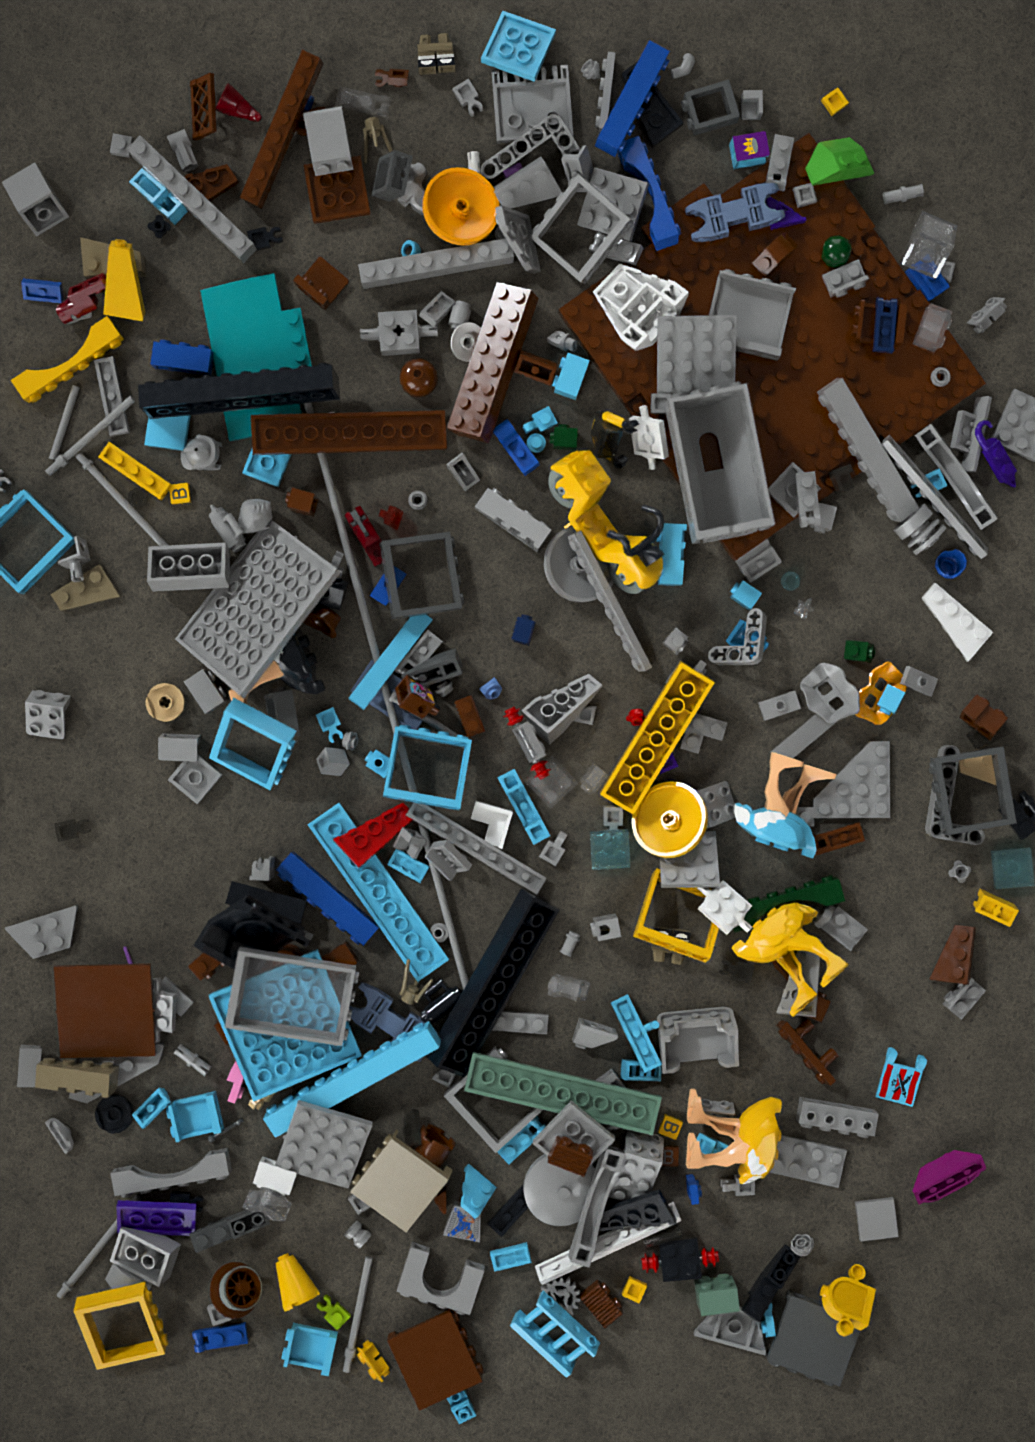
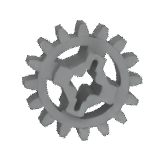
(565, 1291)

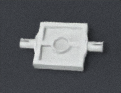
(650, 438)
(725, 907)

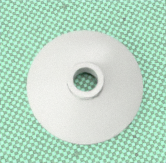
(470, 332)

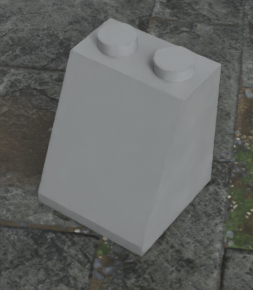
(328, 141)
(35, 199)

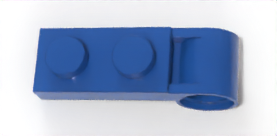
(516, 447)

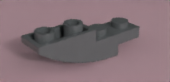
(227, 1228)

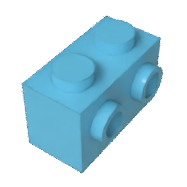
(571, 376)

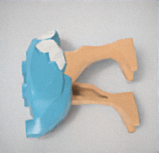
(778, 818)

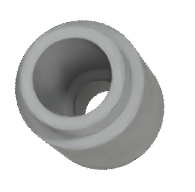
(459, 314)

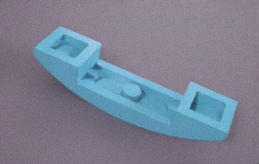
(523, 806)

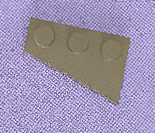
(93, 589)

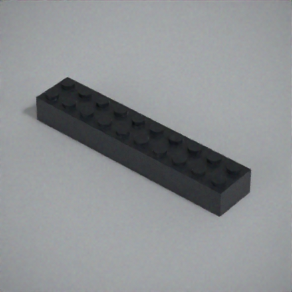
(239, 391)
(493, 982)

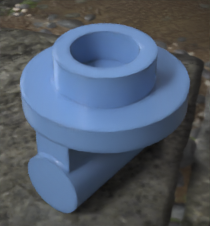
(491, 689)

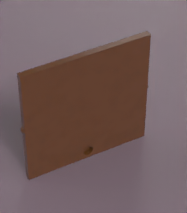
(105, 1010)

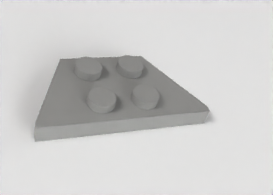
(45, 933)
(733, 1330)

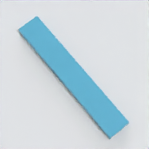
(389, 660)

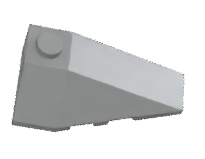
(557, 710)

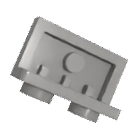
(447, 859)

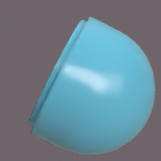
(415, 247)

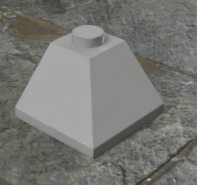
(592, 1034)

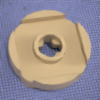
(156, 696)

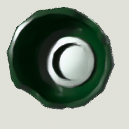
(836, 251)

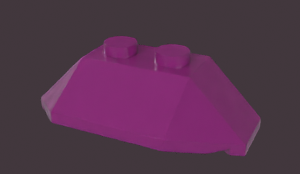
(947, 1175)

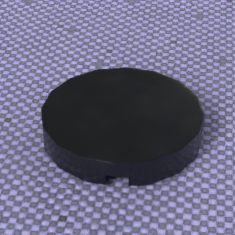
(114, 1108)

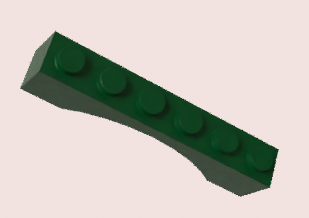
(824, 892)

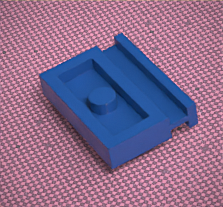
(929, 286)

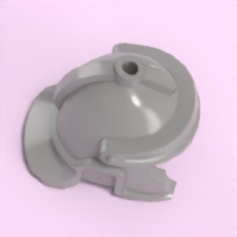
(205, 457)

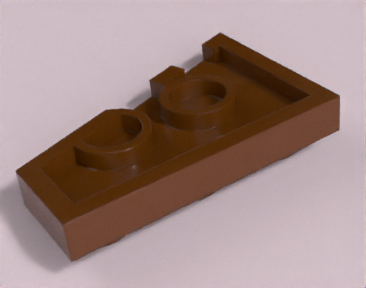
(956, 958)

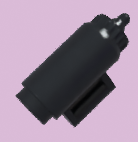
(441, 1005)

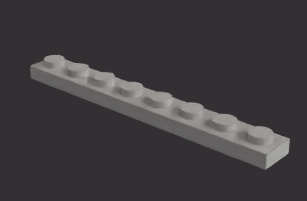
(939, 504)
(606, 596)
(476, 847)

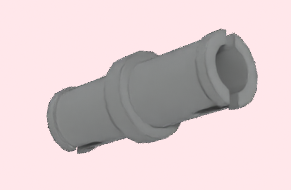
(903, 194)
(192, 1059)

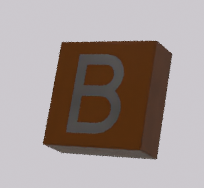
(670, 1156)

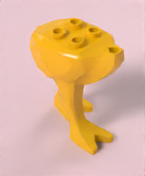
(779, 937)

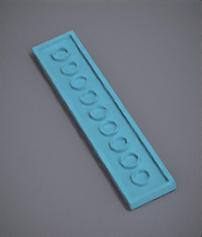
(381, 897)

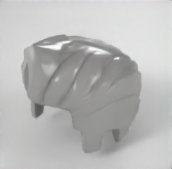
(255, 515)

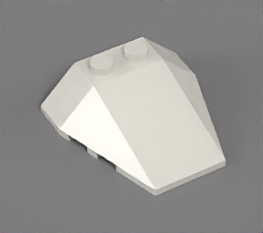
(634, 302)

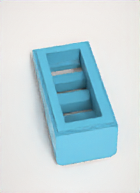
(625, 1069)

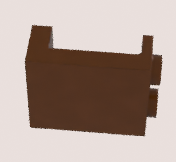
(865, 320)

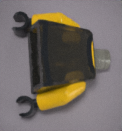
(607, 435)

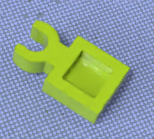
(336, 1313)

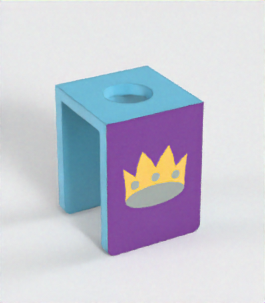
(749, 150)

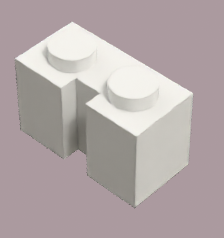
(274, 1177)

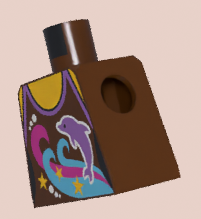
(416, 698)

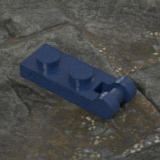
(884, 325)

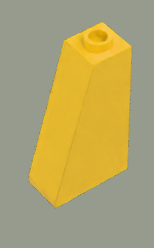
(123, 288)

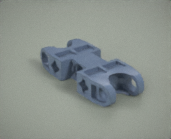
(735, 212)
(384, 1016)

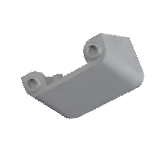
(698, 1036)

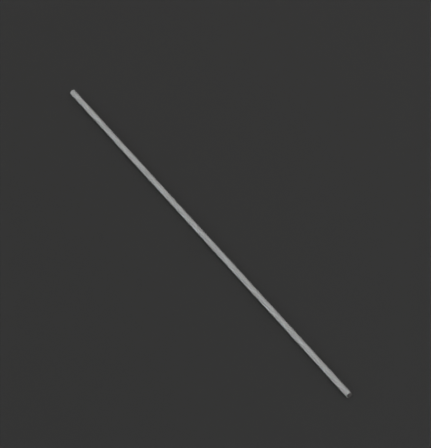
(389, 705)

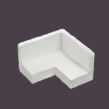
(498, 821)

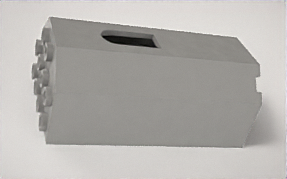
(728, 499)

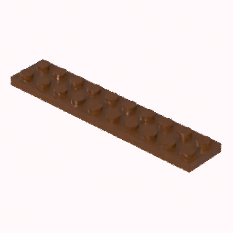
(348, 432)

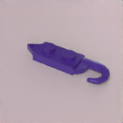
(996, 456)

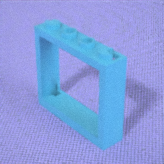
(50, 558)
(263, 724)
(440, 737)

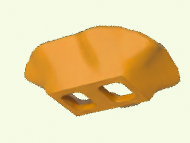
(892, 677)

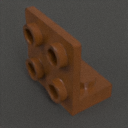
(321, 283)

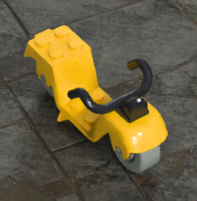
(633, 560)

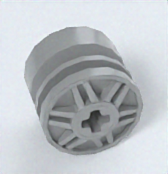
(920, 529)

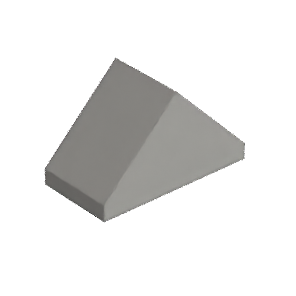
(463, 471)

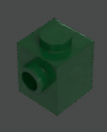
(564, 437)

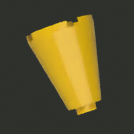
(294, 1282)

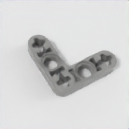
(746, 650)

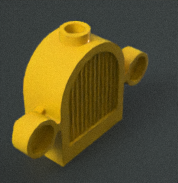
(849, 1301)

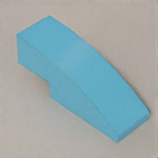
(158, 196)

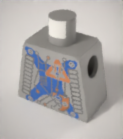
(462, 1224)

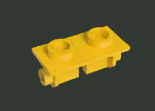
(377, 1367)

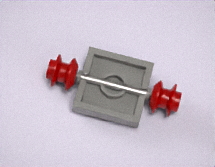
(528, 741)

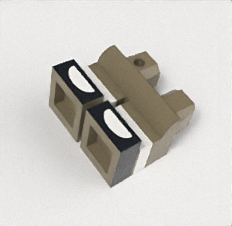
(428, 51)
(659, 952)

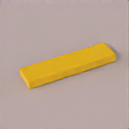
(135, 471)

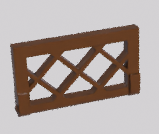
(210, 112)

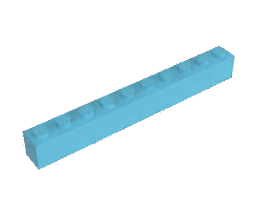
(357, 1075)

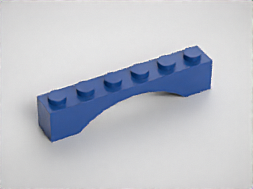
(635, 161)

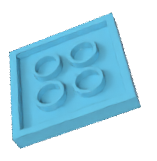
(518, 46)

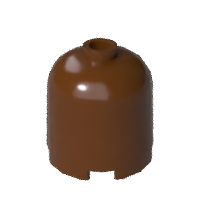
(435, 1145)

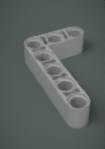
(532, 144)
(932, 817)

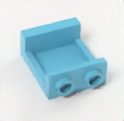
(195, 1116)
(310, 1347)

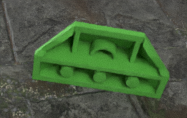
(838, 161)

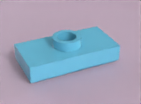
(408, 866)
(510, 1256)

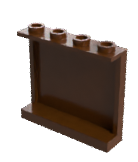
(436, 1358)

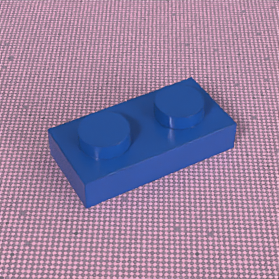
(42, 290)
(693, 1189)

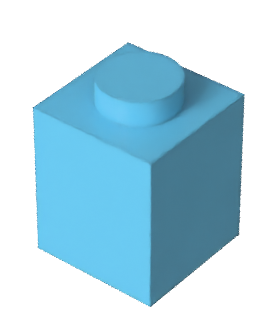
(745, 594)
(890, 700)

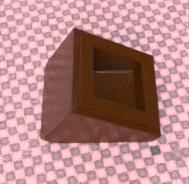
(441, 1200)

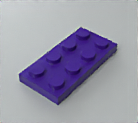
(157, 1217)

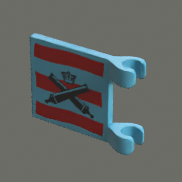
(898, 1081)

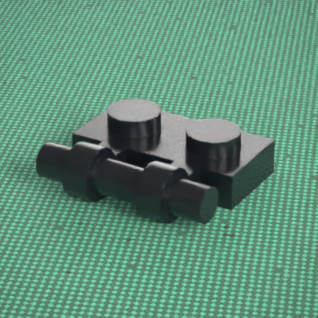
(1024, 824)

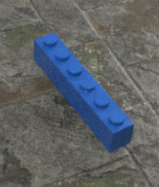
(632, 98)
(328, 898)

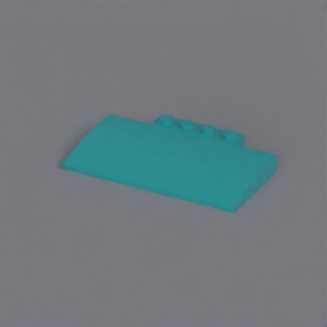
(251, 335)

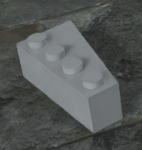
(513, 519)

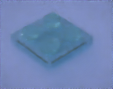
(610, 849)
(1012, 868)

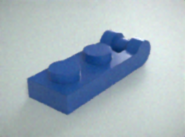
(220, 1337)

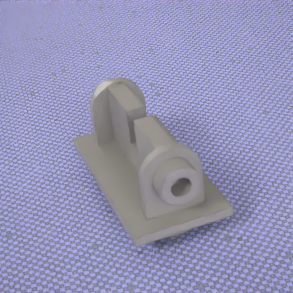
(993, 307)
(721, 1108)

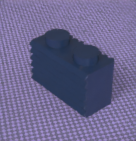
(523, 629)

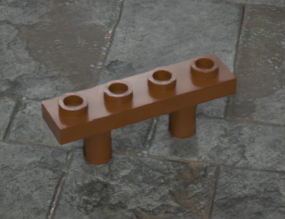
(818, 1065)

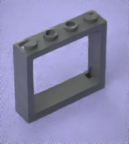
(385, 548)
(1002, 783)

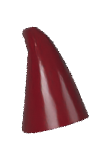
(235, 105)

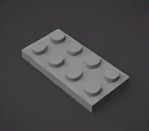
(809, 1161)

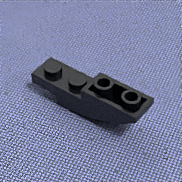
(769, 1282)

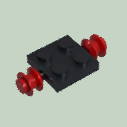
(680, 1260)

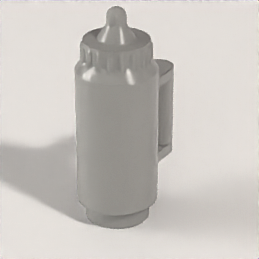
(227, 528)

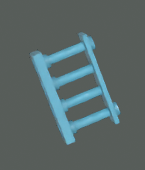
(544, 1344)

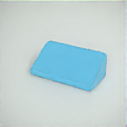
(152, 1107)

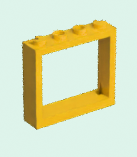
(670, 942)
(115, 1297)

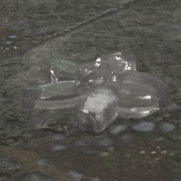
(804, 608)

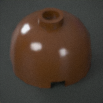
(418, 377)

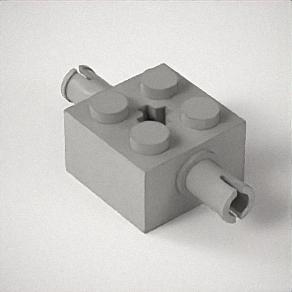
(387, 330)

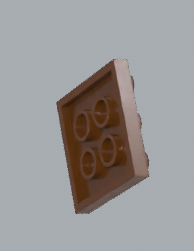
(337, 194)

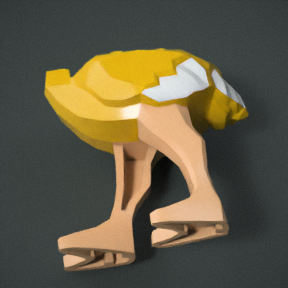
(754, 1135)

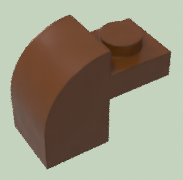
(774, 254)

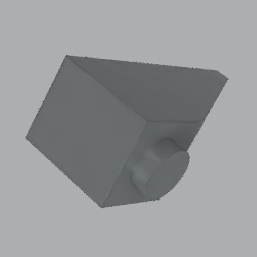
(437, 668)

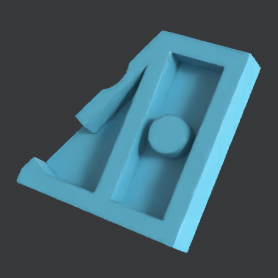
(476, 1191)

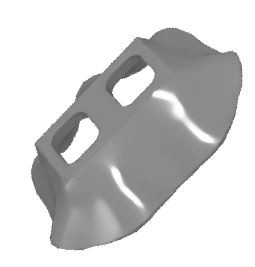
(841, 688)

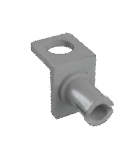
(75, 561)

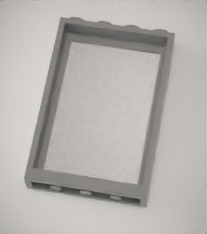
(291, 996)

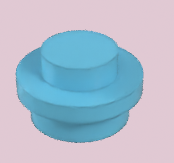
(536, 443)

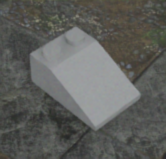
(145, 1254)

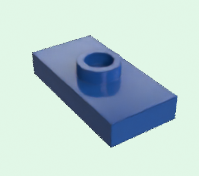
(380, 590)

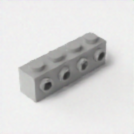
(837, 1116)

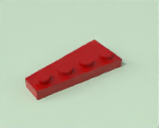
(366, 840)

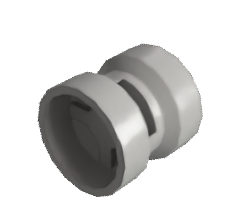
(358, 1235)

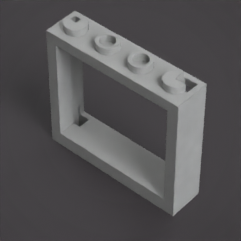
(606, 246)
(475, 1122)

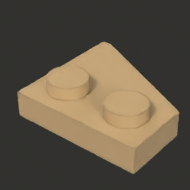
(979, 768)

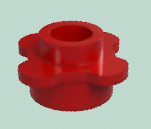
(636, 717)

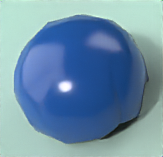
(951, 563)

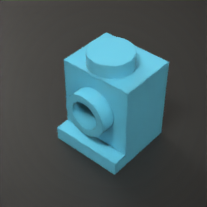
(372, 757)

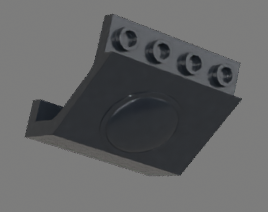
(247, 926)

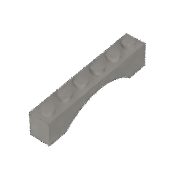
(957, 476)
(133, 1179)
(590, 1219)

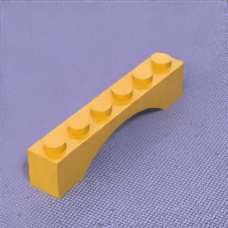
(101, 338)

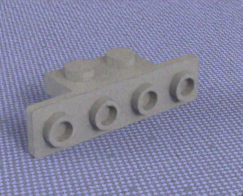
(964, 432)

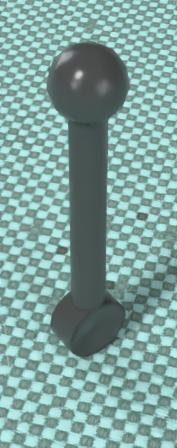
(211, 1138)

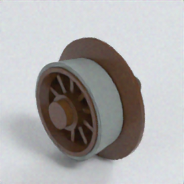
(235, 1290)

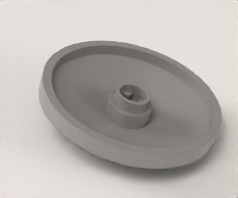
(566, 573)
(554, 1193)

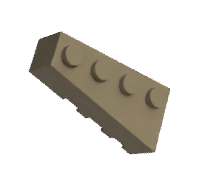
(77, 1076)

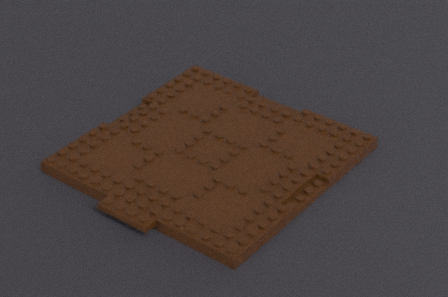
(816, 343)

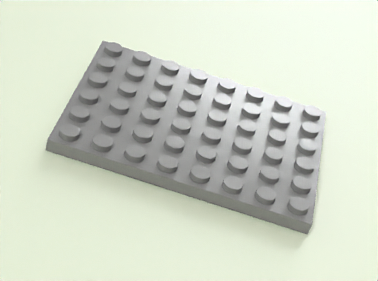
(268, 599)

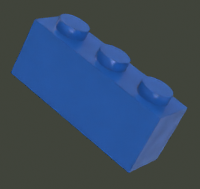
(182, 357)

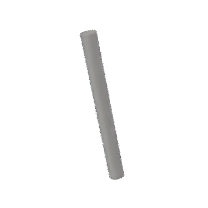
(64, 422)

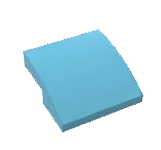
(168, 432)

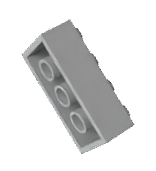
(188, 567)

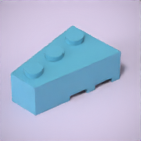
(672, 544)

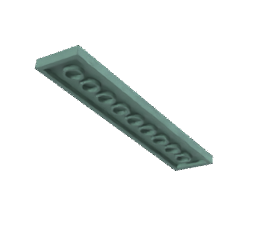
(554, 1090)

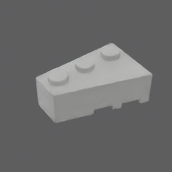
(527, 186)

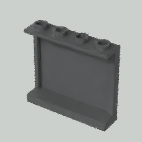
(809, 1341)

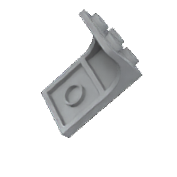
(640, 1165)

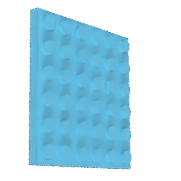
(279, 1062)

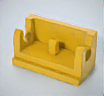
(995, 908)

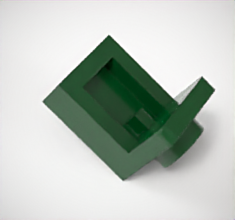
(859, 651)

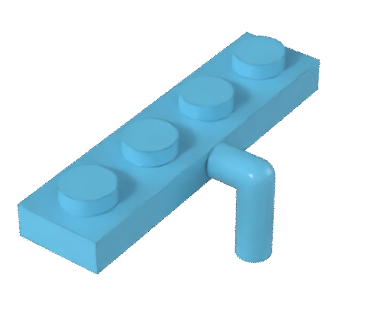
(637, 1033)

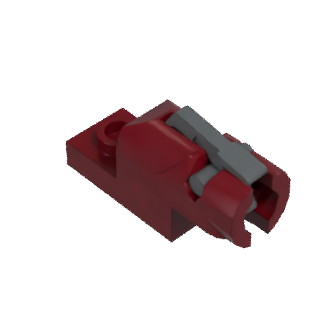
(81, 300)
(365, 533)

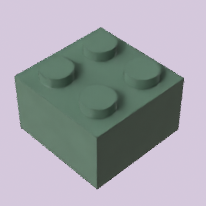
(716, 1295)

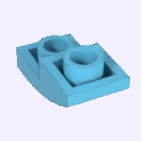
(461, 1407)

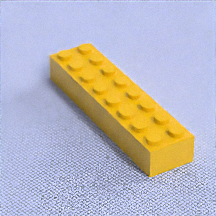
(657, 737)

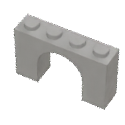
(458, 1298)

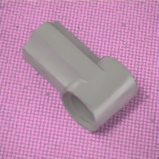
(182, 148)

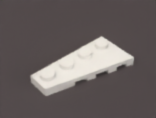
(961, 625)

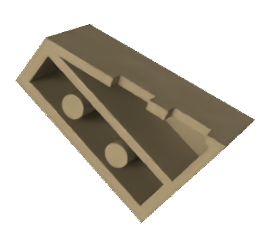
(96, 259)

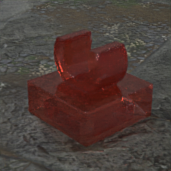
(391, 517)

